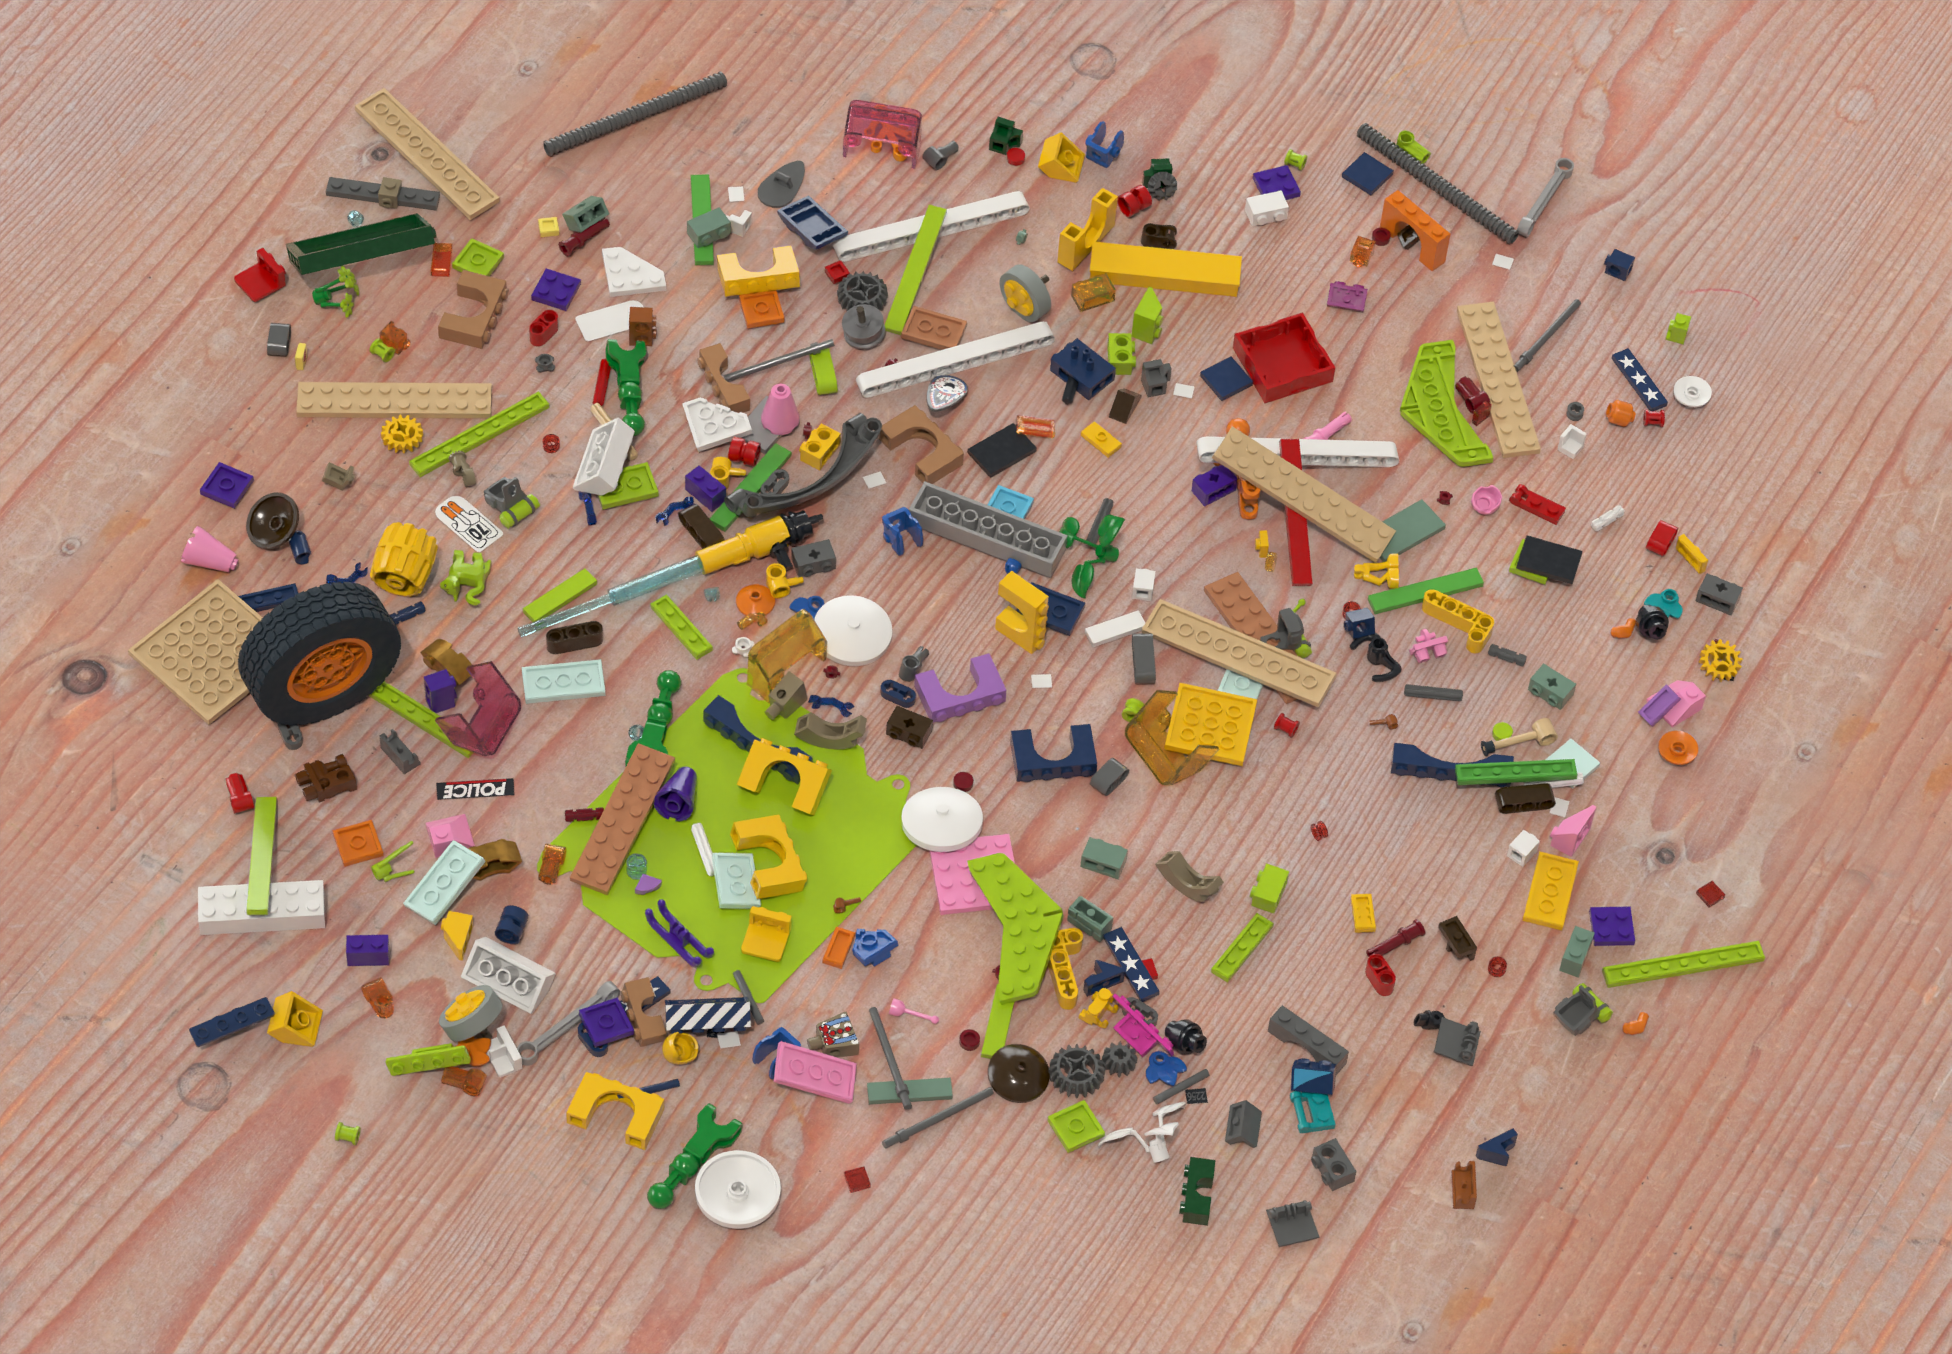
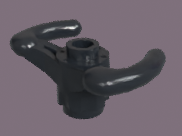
(1379, 654)

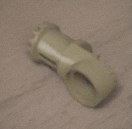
(461, 468)

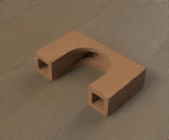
(475, 330)
(915, 424)

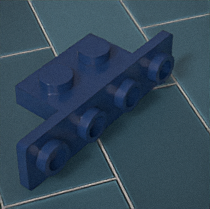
(231, 1022)

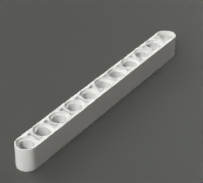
(955, 221)
(955, 359)
(1320, 451)

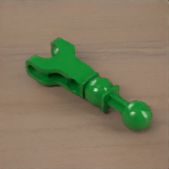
(627, 370)
(659, 714)
(695, 1153)

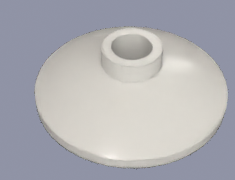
(1692, 391)

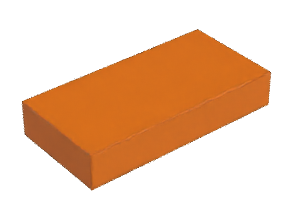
(839, 947)

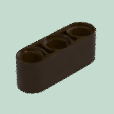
(700, 526)
(587, 636)
(1525, 798)

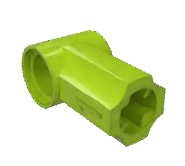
(1406, 141)

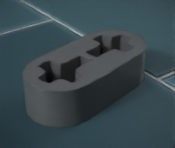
(771, 482)
(286, 733)
(1144, 1009)

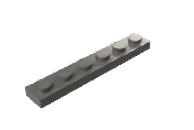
(369, 192)

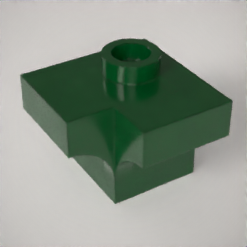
(1005, 136)
(1156, 166)

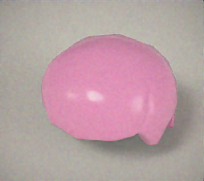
(1486, 500)

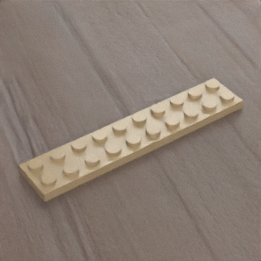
(427, 154)
(1498, 379)
(394, 399)
(1303, 494)
(1239, 653)

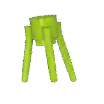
(382, 869)

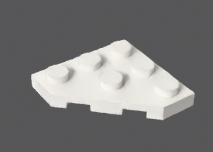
(630, 274)
(714, 423)

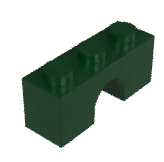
(1196, 1206)

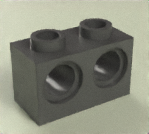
(1337, 1163)

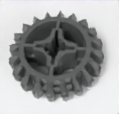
(861, 290)
(1079, 1078)

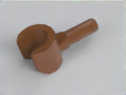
(1390, 720)
(840, 903)

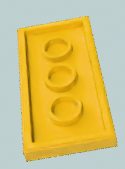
(1550, 891)

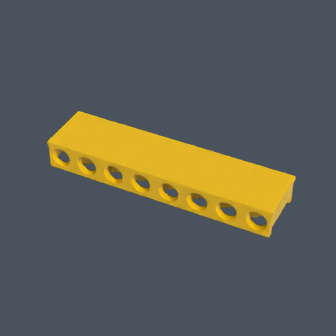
(1167, 268)

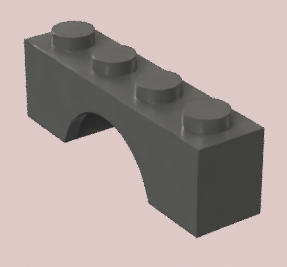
(1290, 1027)

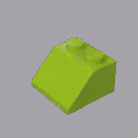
(1147, 318)

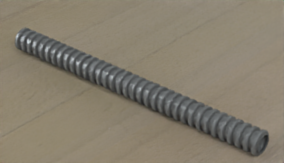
(634, 114)
(1437, 183)

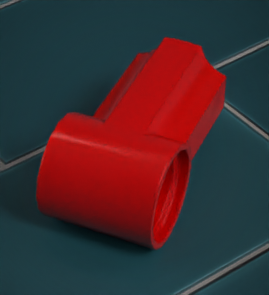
(239, 796)

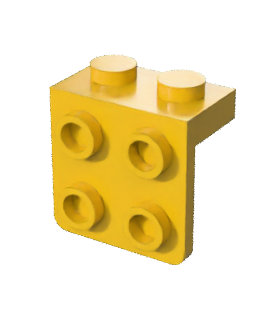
(766, 934)

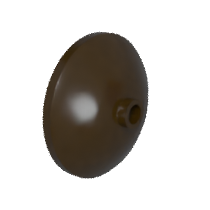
(266, 517)
(1016, 1083)

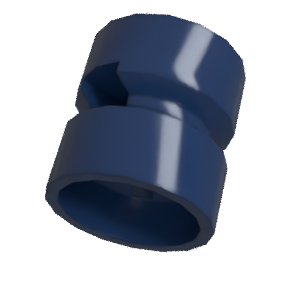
(511, 924)

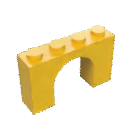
(1077, 242)
(739, 281)
(1025, 630)
(812, 775)
(771, 834)
(596, 1090)

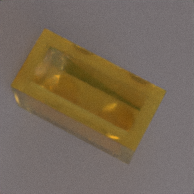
(1093, 292)

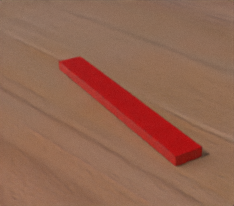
(1296, 524)

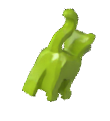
(466, 574)

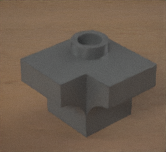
(1155, 377)

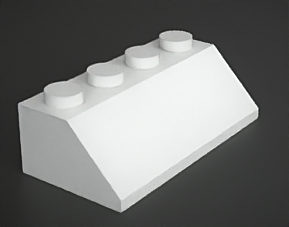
(604, 458)
(508, 974)

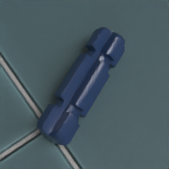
(408, 612)

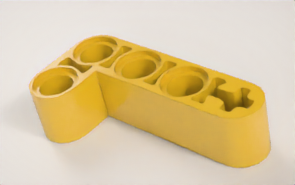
(1461, 616)
(1060, 952)

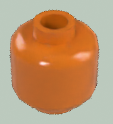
(1620, 413)

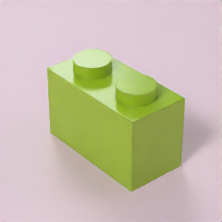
(1269, 888)

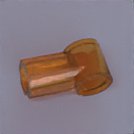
(552, 859)
(469, 1081)

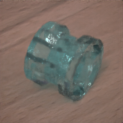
(639, 862)

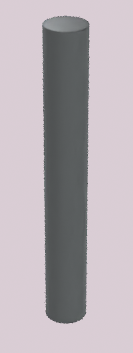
(746, 993)
(1181, 1086)

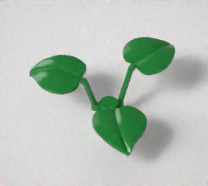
(1107, 531)

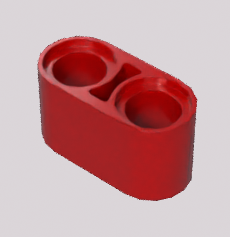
(543, 328)
(1662, 538)
(1379, 975)

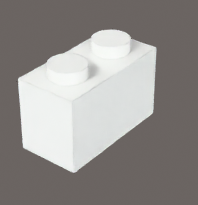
(1266, 208)

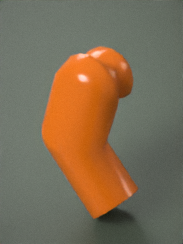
(1624, 631)
(1638, 1026)

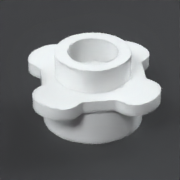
(742, 642)

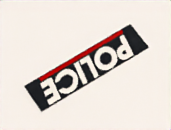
(475, 788)

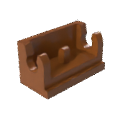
(1464, 1186)

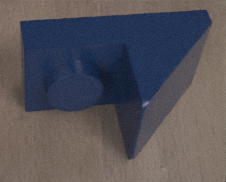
(1105, 977)
(1495, 1148)

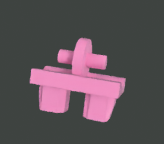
(1421, 649)

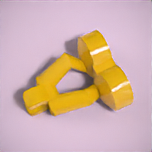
(1392, 574)

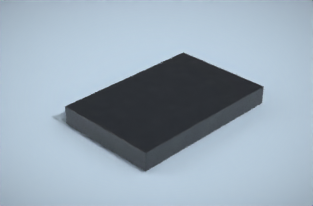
(1001, 450)
(1549, 559)

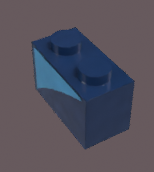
(1313, 1076)

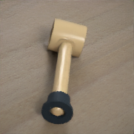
(1542, 731)

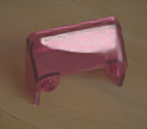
(883, 124)
(492, 719)

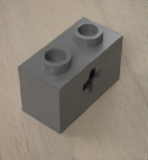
(813, 558)
(1719, 594)

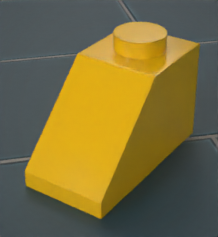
(457, 932)

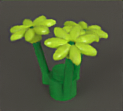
(323, 294)

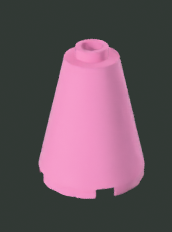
(780, 411)
(208, 552)

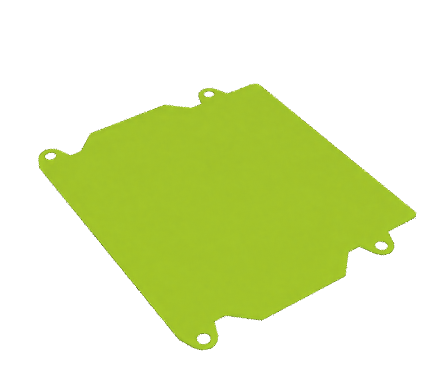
(841, 848)

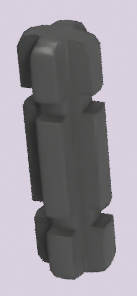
(1507, 655)

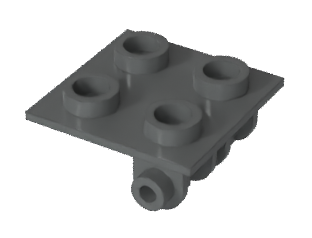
(1457, 1041)
(1293, 1223)

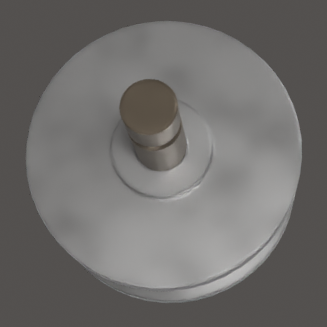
(863, 326)

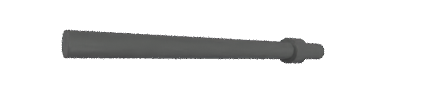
(814, 348)
(1527, 356)
(901, 1088)
(903, 1134)

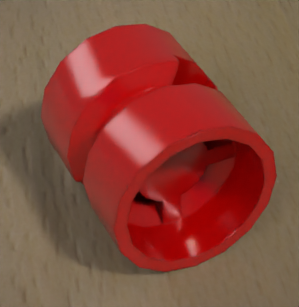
(1135, 200)
(743, 451)

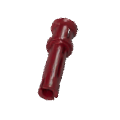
(578, 239)
(1403, 936)

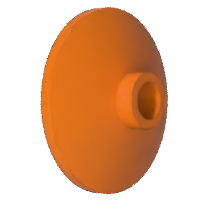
(748, 604)
(1681, 742)

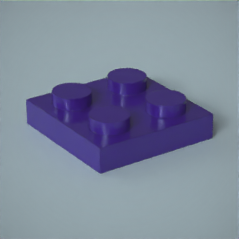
(1277, 180)
(556, 289)
(226, 485)
(1612, 926)
(606, 1022)

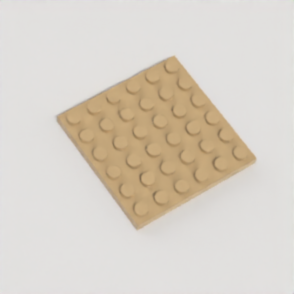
(199, 651)

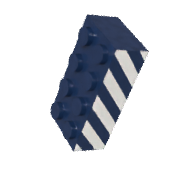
(707, 1014)

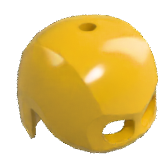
(679, 1048)

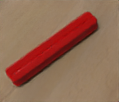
(602, 382)

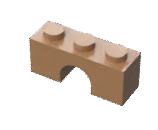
(647, 1029)

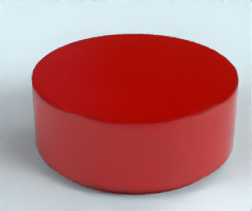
(1015, 156)

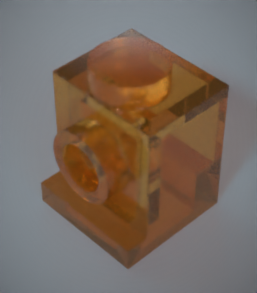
(1359, 255)
(394, 337)

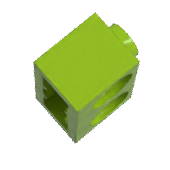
(1120, 352)

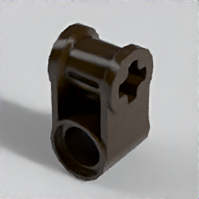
(1157, 236)

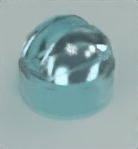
(355, 218)
(712, 593)
(633, 731)

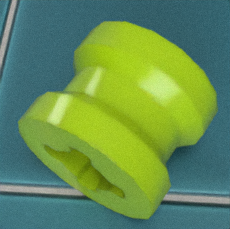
(1132, 708)

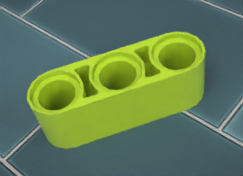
(823, 372)

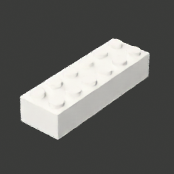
(290, 907)

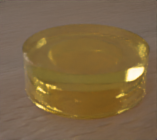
(1270, 562)

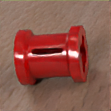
(1653, 417)
(1286, 725)

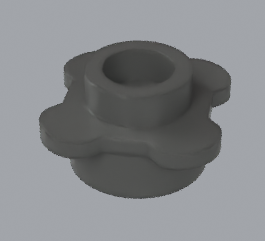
(544, 363)

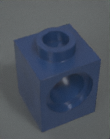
(1619, 264)
(1359, 623)

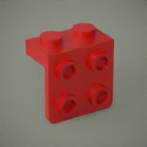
(262, 277)

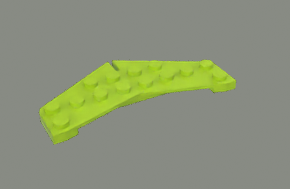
(1432, 407)
(1028, 922)

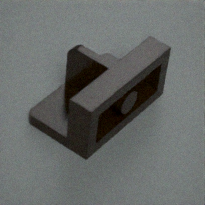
(1458, 938)

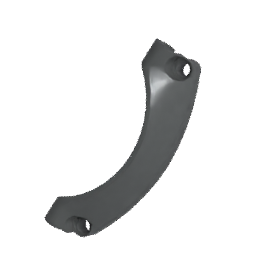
(855, 444)

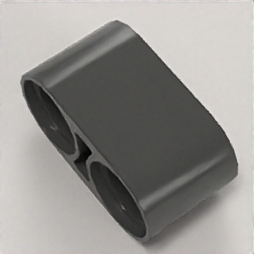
(278, 339)
(1109, 776)

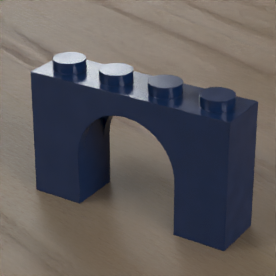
(1032, 766)

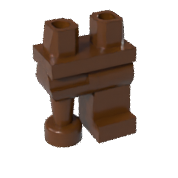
(325, 779)

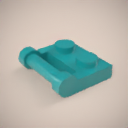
(1319, 1110)

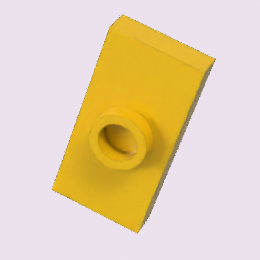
(1101, 439)
(1691, 554)
(1363, 913)

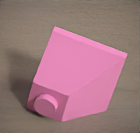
(1691, 702)
(446, 830)
(1572, 831)

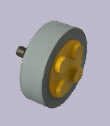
(1025, 292)
(471, 1013)

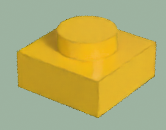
(1262, 544)

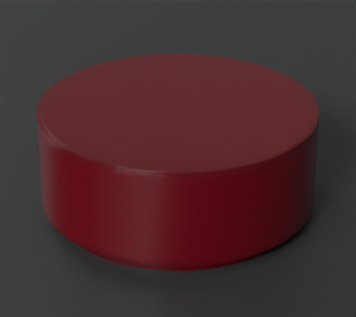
(1381, 236)
(963, 781)
(969, 1040)

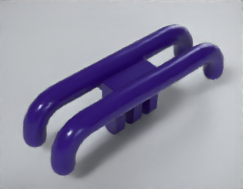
(678, 935)

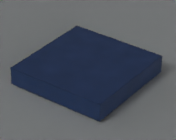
(1367, 173)
(1226, 378)

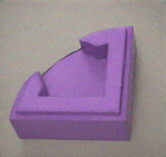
(647, 884)

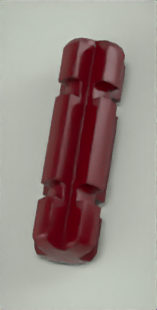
(583, 814)

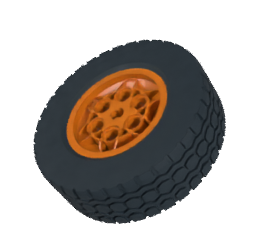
(319, 653)

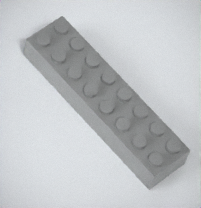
(988, 529)

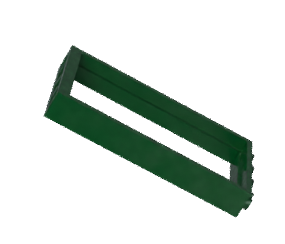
(360, 243)

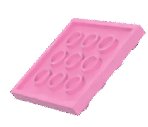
(954, 884)

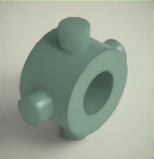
(1021, 236)

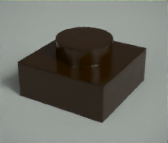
(1408, 237)

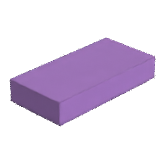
(1659, 705)

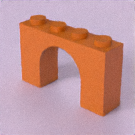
(1434, 239)

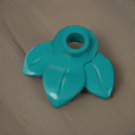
(1670, 607)

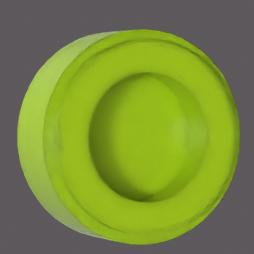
(1502, 731)

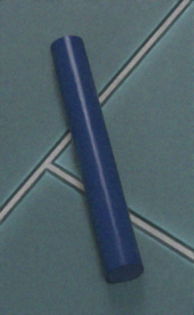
(659, 1087)

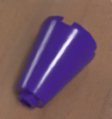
(677, 795)

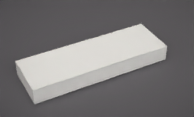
(1115, 628)

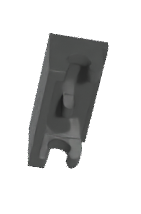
(398, 752)

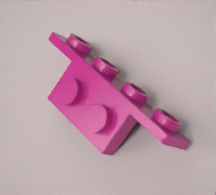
(1137, 1031)

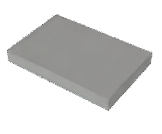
(760, 434)

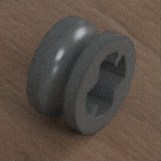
(1572, 415)

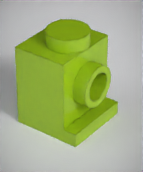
(1678, 328)

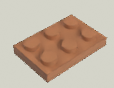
(933, 329)

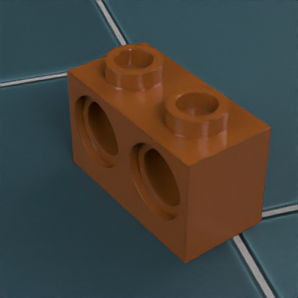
(642, 325)

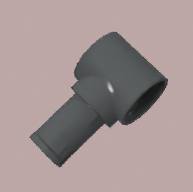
(938, 157)
(912, 663)

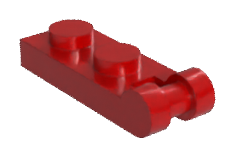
(1537, 504)

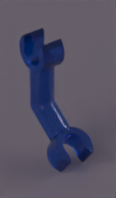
(586, 497)
(688, 501)
(352, 578)
(818, 701)

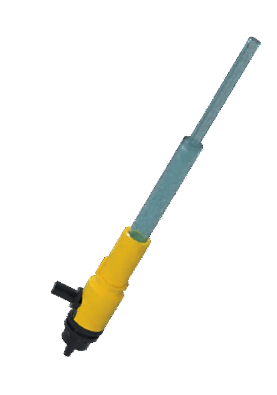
(757, 541)

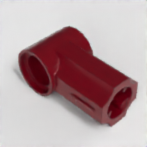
(1471, 394)

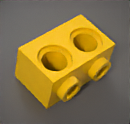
(820, 446)

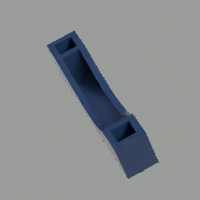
(722, 717)
(1412, 761)

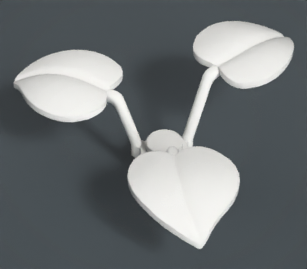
(1157, 1146)

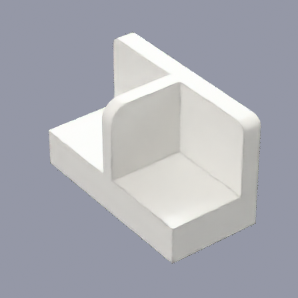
(504, 1054)

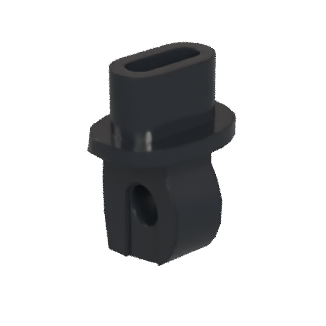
(1428, 1019)

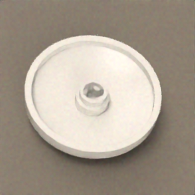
(854, 630)
(942, 819)
(737, 1189)

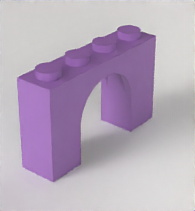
(943, 705)

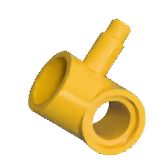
(722, 470)
(777, 581)

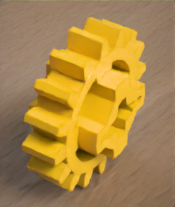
(402, 434)
(1720, 652)

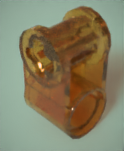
(379, 997)

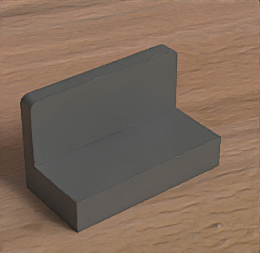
(1243, 1124)

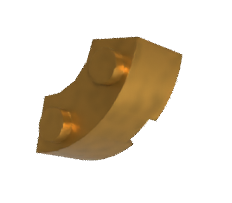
(441, 656)
(500, 857)

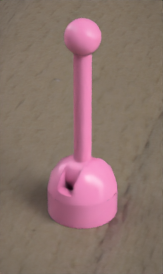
(898, 1008)

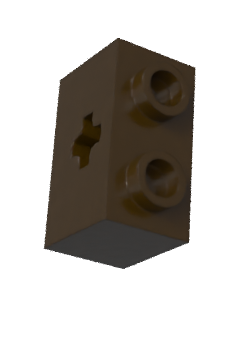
(909, 727)

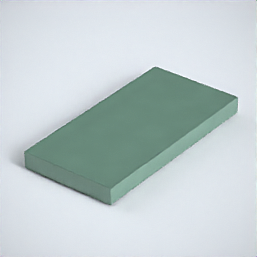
(1412, 527)

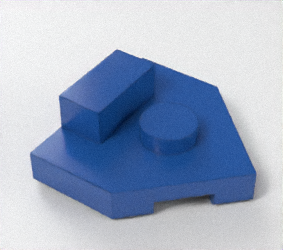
(873, 946)

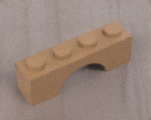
(715, 362)

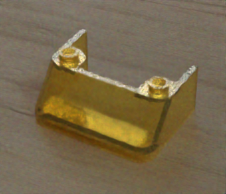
(782, 650)
(1148, 737)

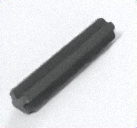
(1104, 510)
(1433, 692)

